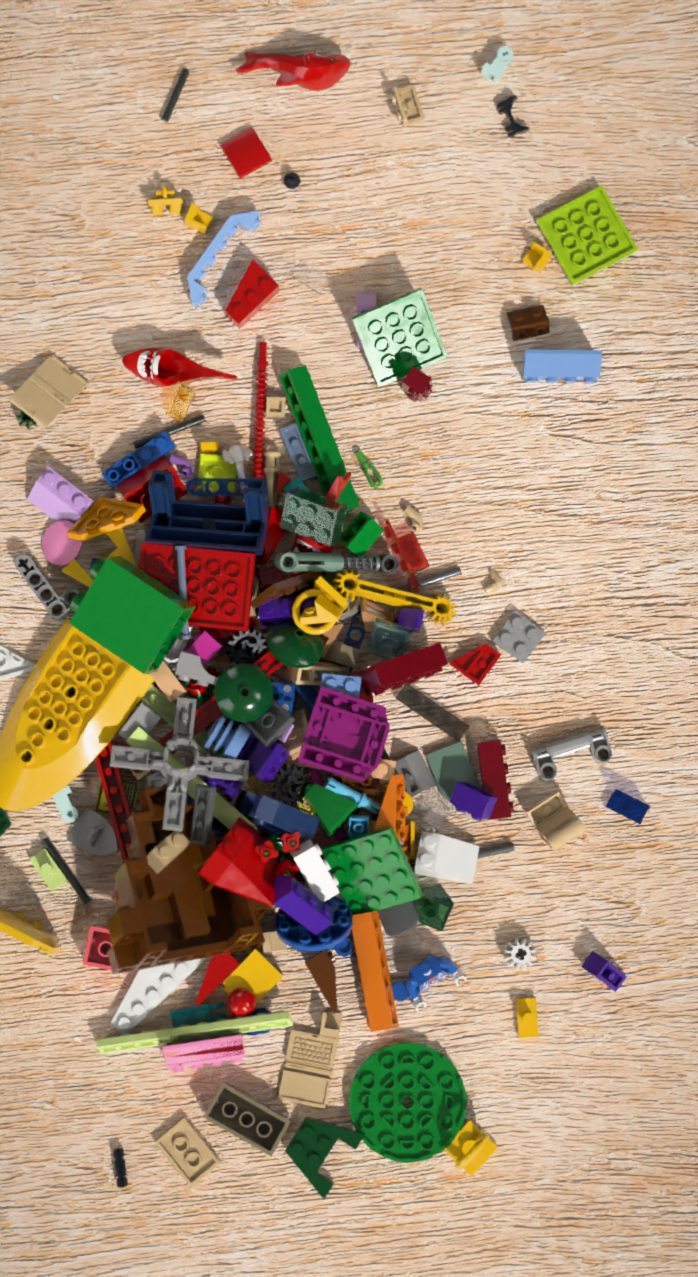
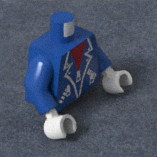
(428, 974)

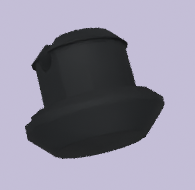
(292, 180)

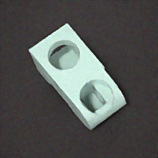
(499, 65)
(65, 806)

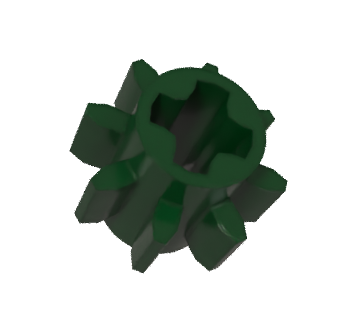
(25, 421)

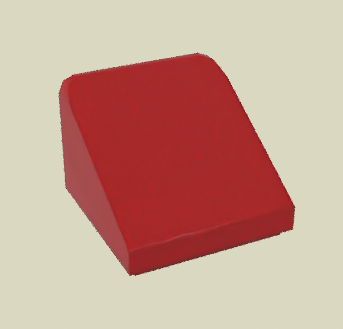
(283, 481)

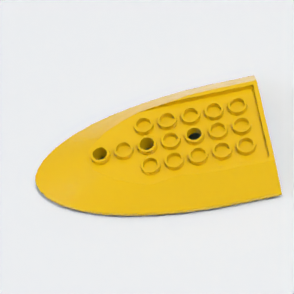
(82, 725)

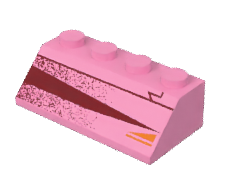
(204, 1051)

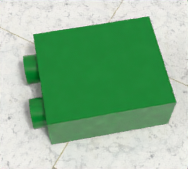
(130, 613)

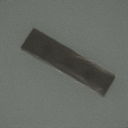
(432, 712)

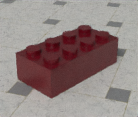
(404, 669)

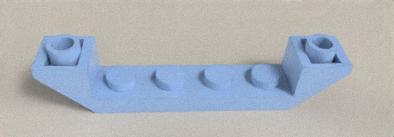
(248, 222)

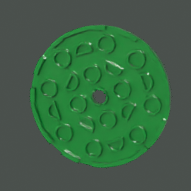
(436, 1110)

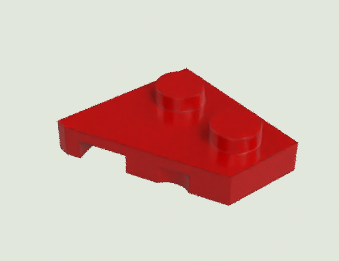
(476, 663)

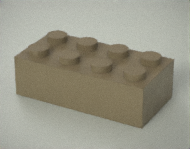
(247, 1118)

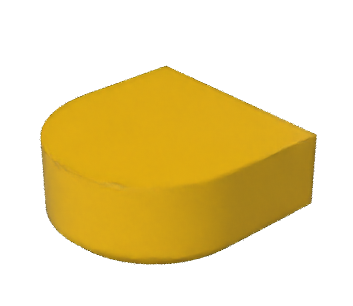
(209, 447)

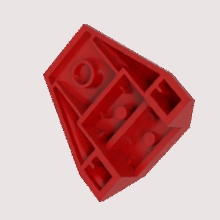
(238, 866)

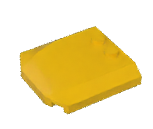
(28, 932)

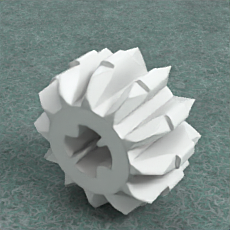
(514, 950)

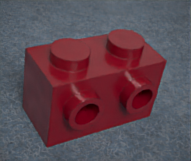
(417, 385)

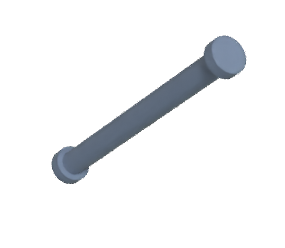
(182, 584)

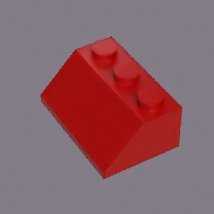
(136, 488)

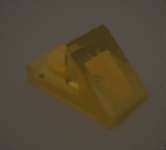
(180, 401)

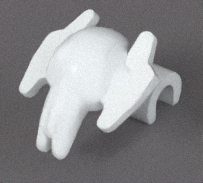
(237, 454)

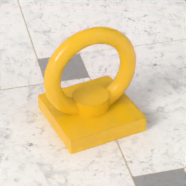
(322, 588)
(471, 1148)

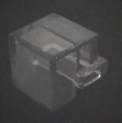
(432, 810)

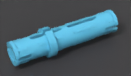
(349, 793)

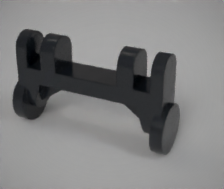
(518, 129)

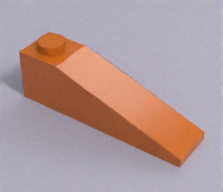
(394, 812)

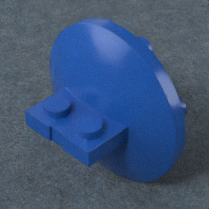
(302, 939)

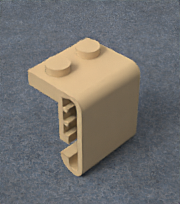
(554, 820)

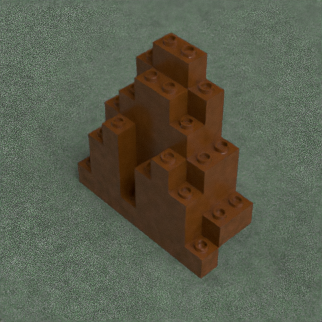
(177, 911)

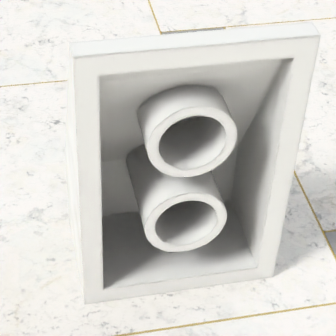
(446, 858)

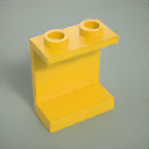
(255, 975)

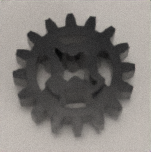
(236, 646)
(293, 792)

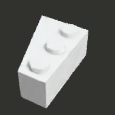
(315, 870)

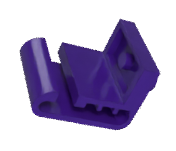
(263, 761)

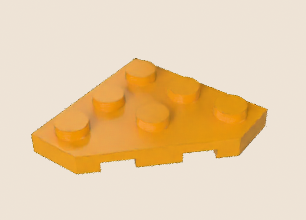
(104, 517)

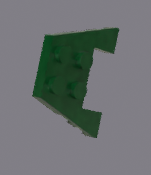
(313, 1144)

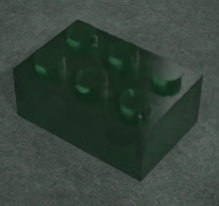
(313, 516)

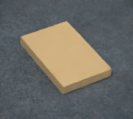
(187, 1152)

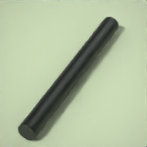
(172, 430)
(66, 871)

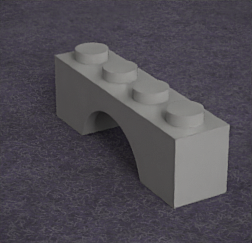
(190, 667)

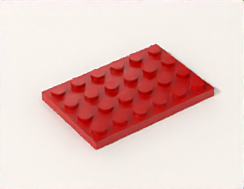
(215, 582)

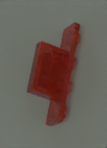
(410, 554)

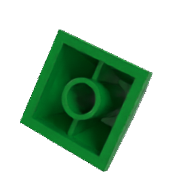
(329, 807)

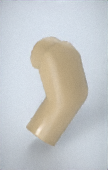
(416, 519)

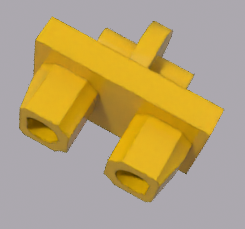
(157, 204)

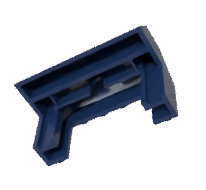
(206, 523)

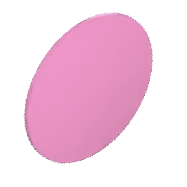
(57, 545)

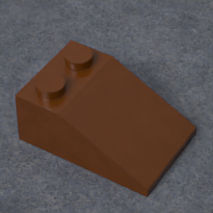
(323, 972)

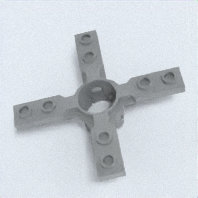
(178, 779)

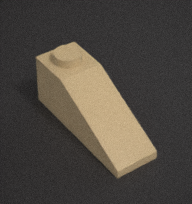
(312, 674)

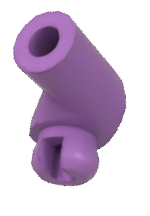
(183, 463)

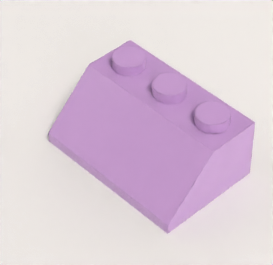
(59, 497)

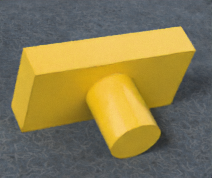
(527, 1017)

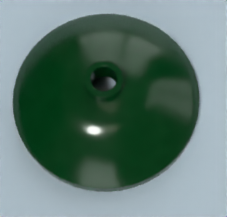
(293, 645)
(229, 695)

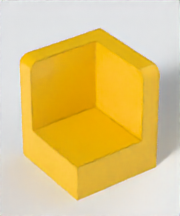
(197, 219)
(537, 257)

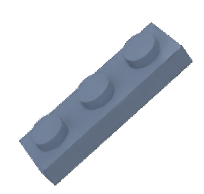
(297, 452)

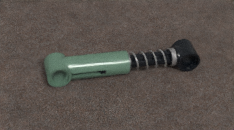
(334, 562)

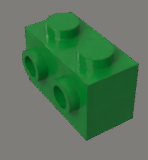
(360, 535)

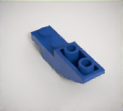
(139, 459)

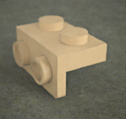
(408, 105)

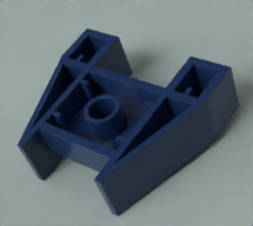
(278, 814)

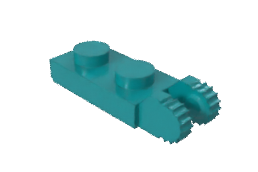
(196, 1014)

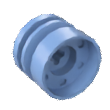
(226, 738)

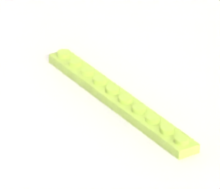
(195, 1032)

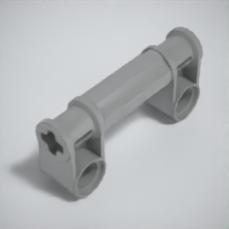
(570, 745)

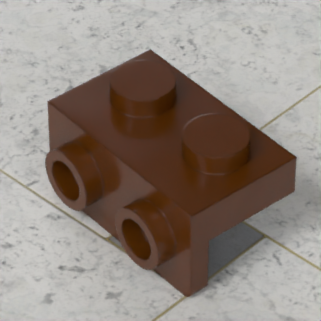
(528, 322)

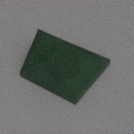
(434, 907)

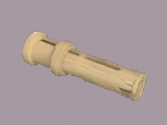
(272, 471)

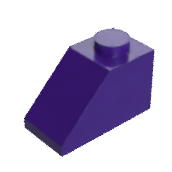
(409, 618)
(604, 971)

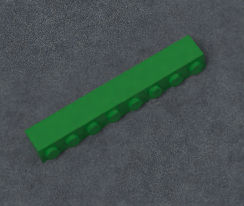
(316, 433)

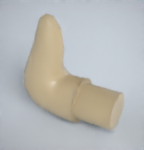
(498, 582)

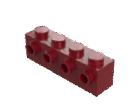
(493, 777)

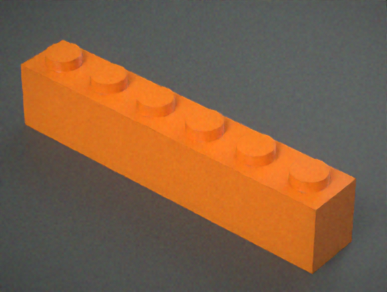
(374, 972)

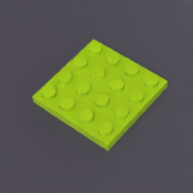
(587, 235)

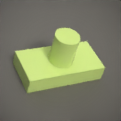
(48, 869)

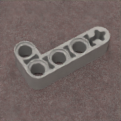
(44, 585)

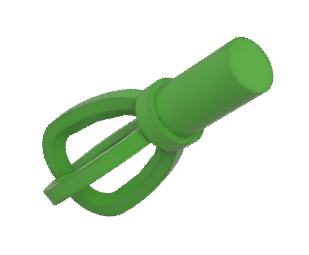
(365, 465)

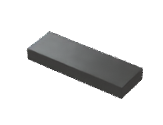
(203, 815)

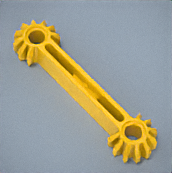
(394, 597)

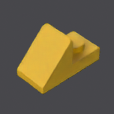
(324, 612)

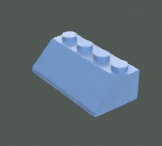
(562, 366)

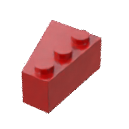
(251, 295)

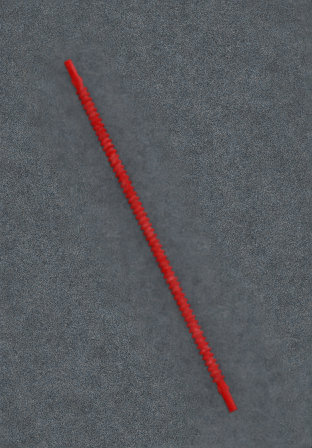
(262, 364)

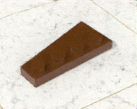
(286, 587)

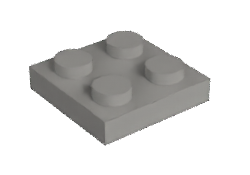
(519, 637)

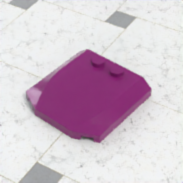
(344, 735)

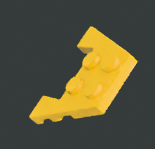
(118, 536)

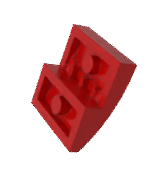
(246, 153)

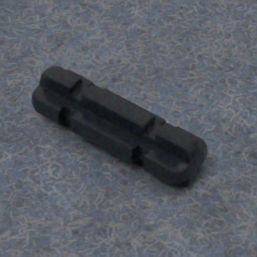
(120, 1167)

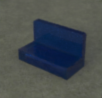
(627, 806)

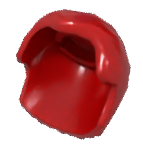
(242, 1002)

